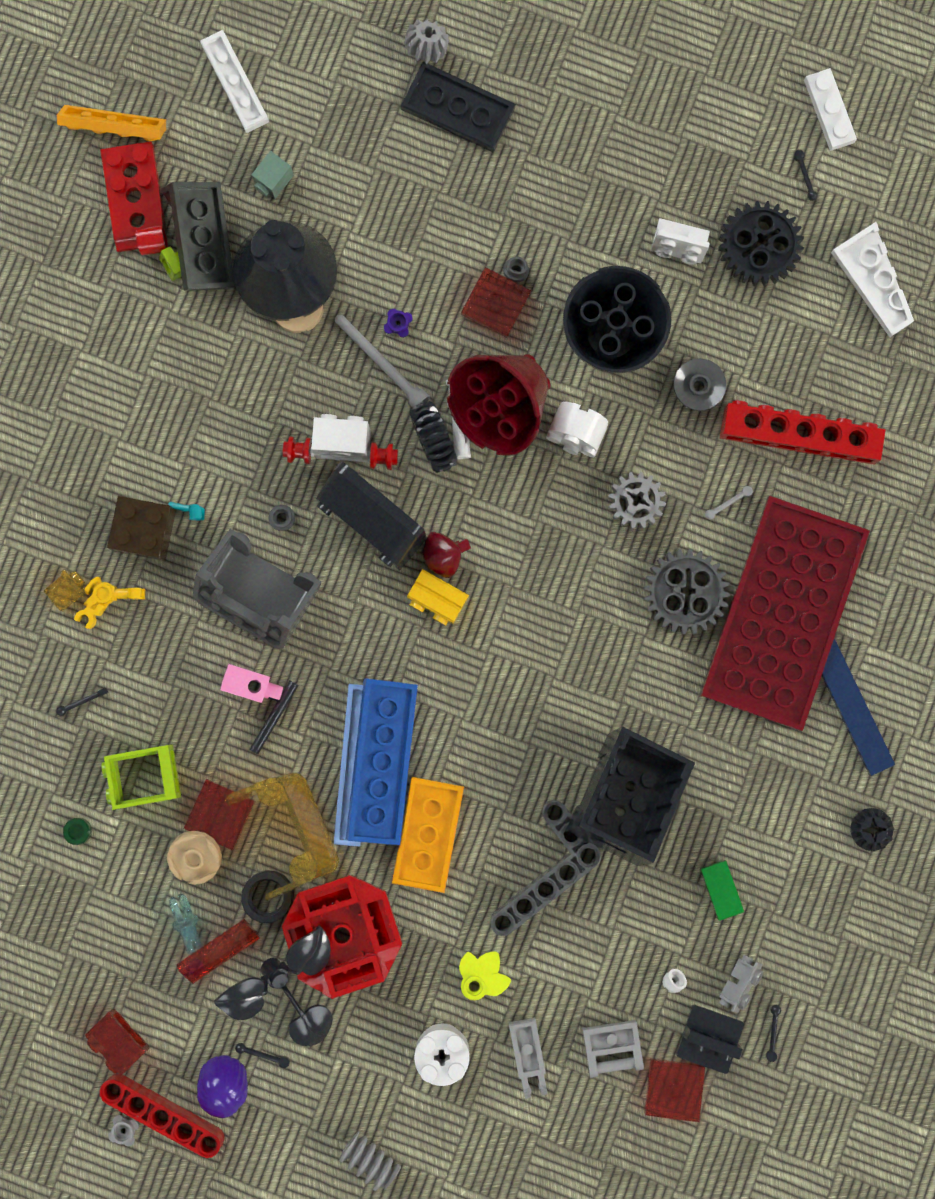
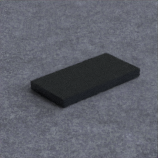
(458, 106)

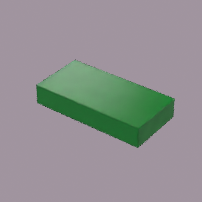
(722, 890)

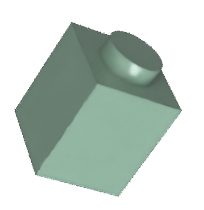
(272, 175)

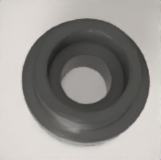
(518, 264)
(275, 512)

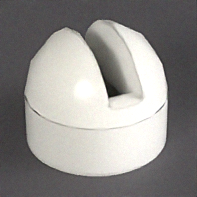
(680, 981)

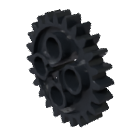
(746, 225)

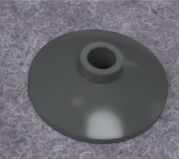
(702, 372)

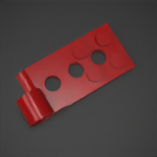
(152, 235)

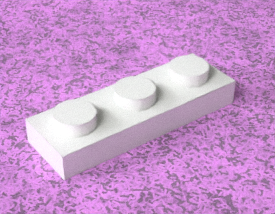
(830, 109)

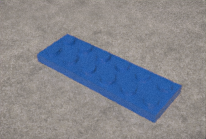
(381, 762)

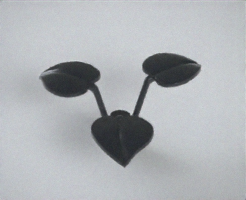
(306, 955)

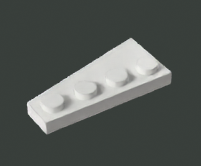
(869, 270)

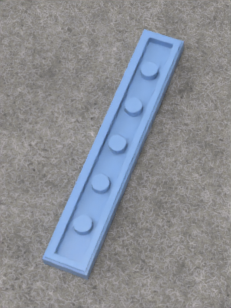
(347, 764)

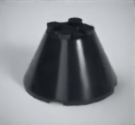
(285, 270)
(617, 319)

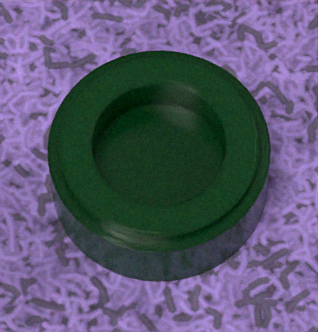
(77, 831)

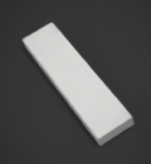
(234, 81)

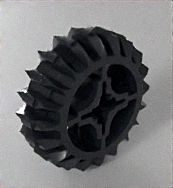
(433, 437)

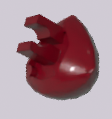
(443, 554)

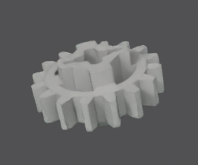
(646, 507)

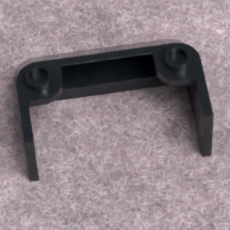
(371, 515)

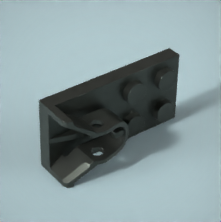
(201, 235)

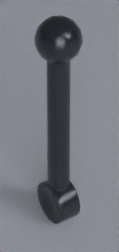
(798, 156)
(61, 710)
(771, 1054)
(283, 1061)

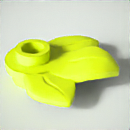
(485, 972)

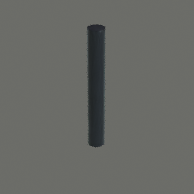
(273, 717)

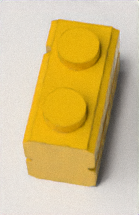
(437, 597)

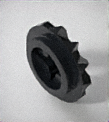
(863, 820)

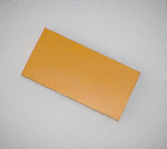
(428, 834)

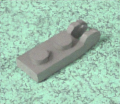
(528, 1054)

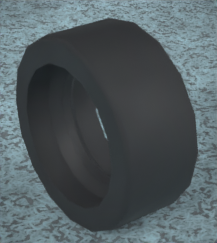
(247, 902)

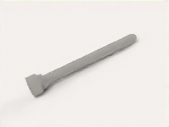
(415, 394)

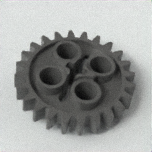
(710, 594)

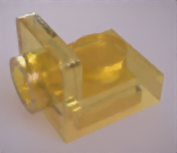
(65, 589)

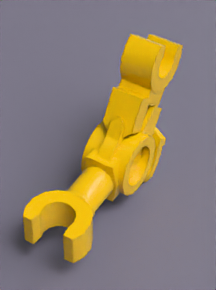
(102, 596)

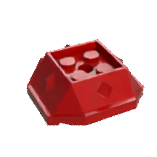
(372, 928)

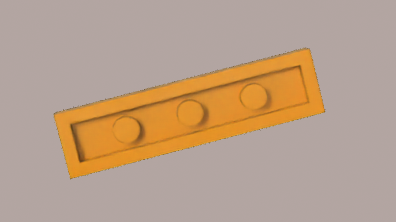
(112, 122)

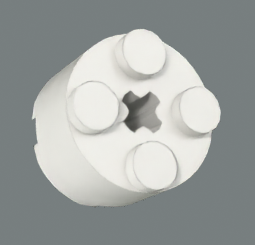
(577, 429)
(426, 1057)

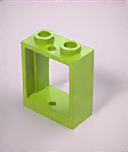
(168, 770)

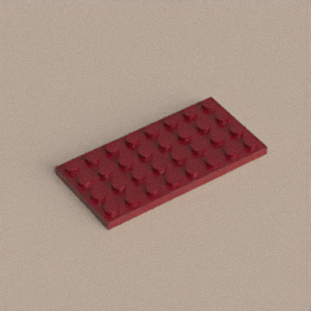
(785, 613)

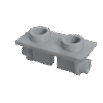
(738, 993)

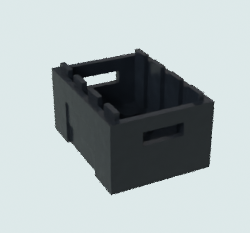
(648, 810)

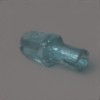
(185, 925)

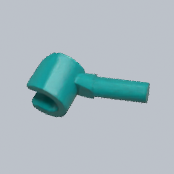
(195, 511)

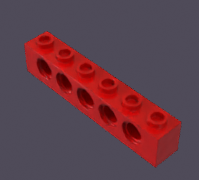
(869, 434)

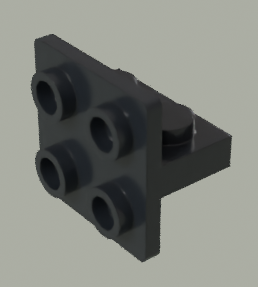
(710, 1039)

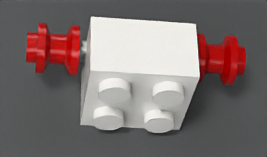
(340, 441)

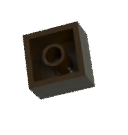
(141, 528)

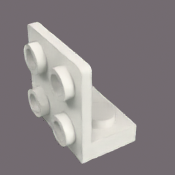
(680, 241)

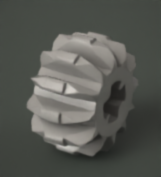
(426, 41)

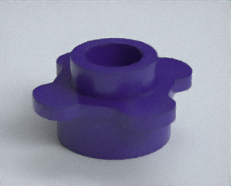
(394, 316)

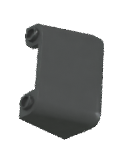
(253, 591)

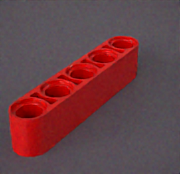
(148, 1115)

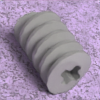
(369, 1163)

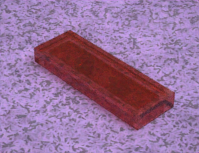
(218, 951)

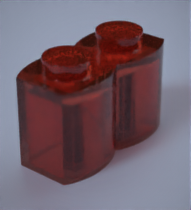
(116, 1042)

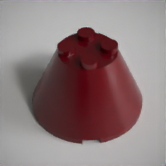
(498, 400)

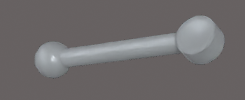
(746, 492)

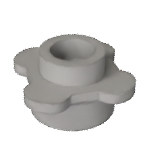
(123, 1138)

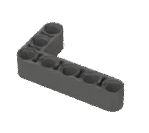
(551, 875)

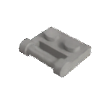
(609, 1040)

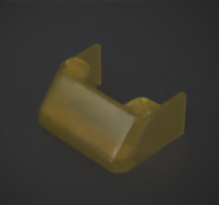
(320, 855)

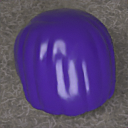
(222, 1086)

